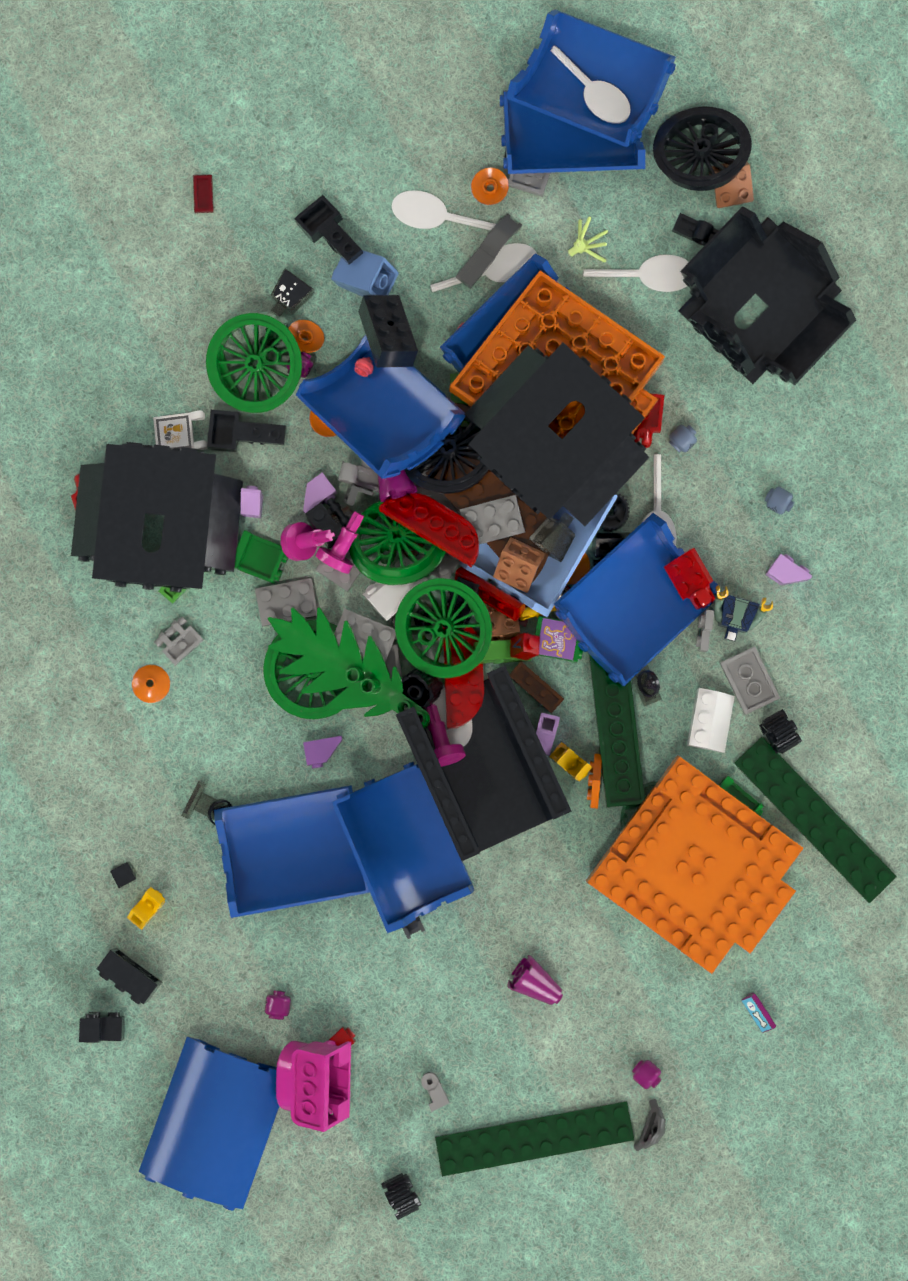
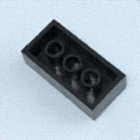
(388, 331)

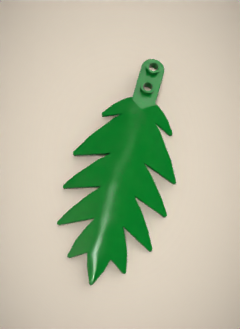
(366, 680)

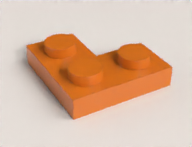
(594, 781)

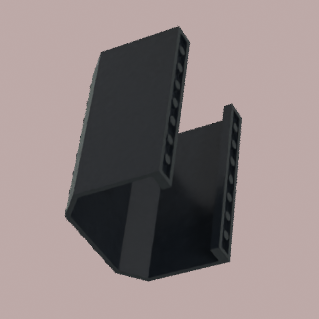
(501, 781)

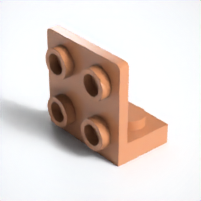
(736, 191)
(518, 564)
(502, 626)

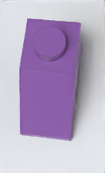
(320, 750)

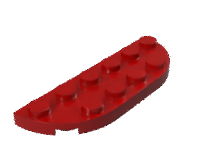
(435, 524)
(465, 692)

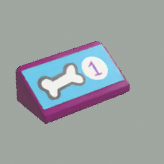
(758, 1012)

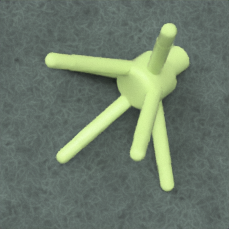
(581, 244)

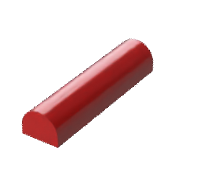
(494, 596)

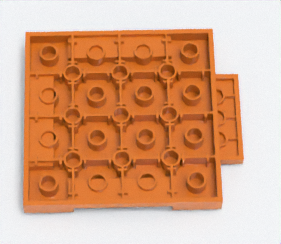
(543, 320)
(698, 867)

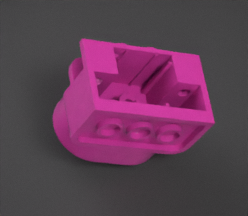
(314, 1083)

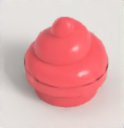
(364, 366)

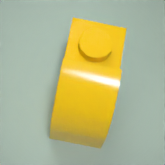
(570, 762)
(146, 908)

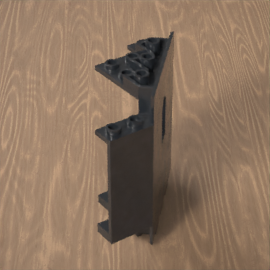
(788, 274)
(532, 459)
(178, 483)

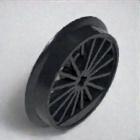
(705, 149)
(452, 450)

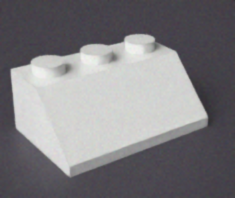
(386, 597)
(710, 720)

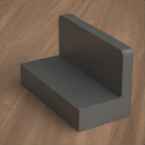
(352, 492)

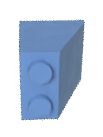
(366, 275)

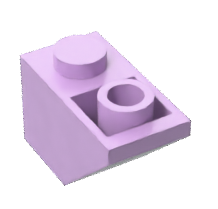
(318, 492)
(251, 502)
(786, 572)
(547, 730)

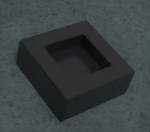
(123, 875)

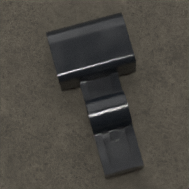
(322, 220)
(695, 230)
(228, 430)

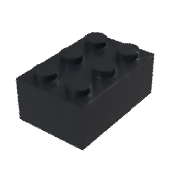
(128, 976)

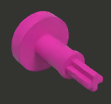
(301, 541)
(336, 556)
(445, 753)

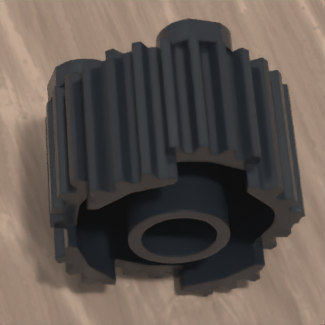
(619, 517)
(421, 688)
(780, 732)
(400, 1195)

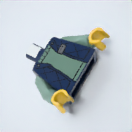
(737, 613)

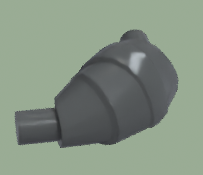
(653, 1128)

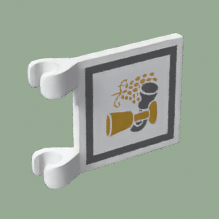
(178, 430)

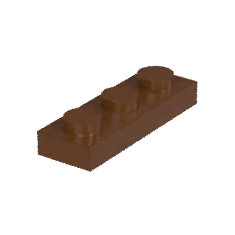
(536, 687)

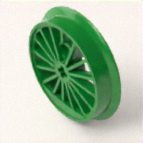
(220, 374)
(392, 540)
(408, 644)
(273, 664)

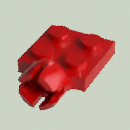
(651, 423)
(691, 578)

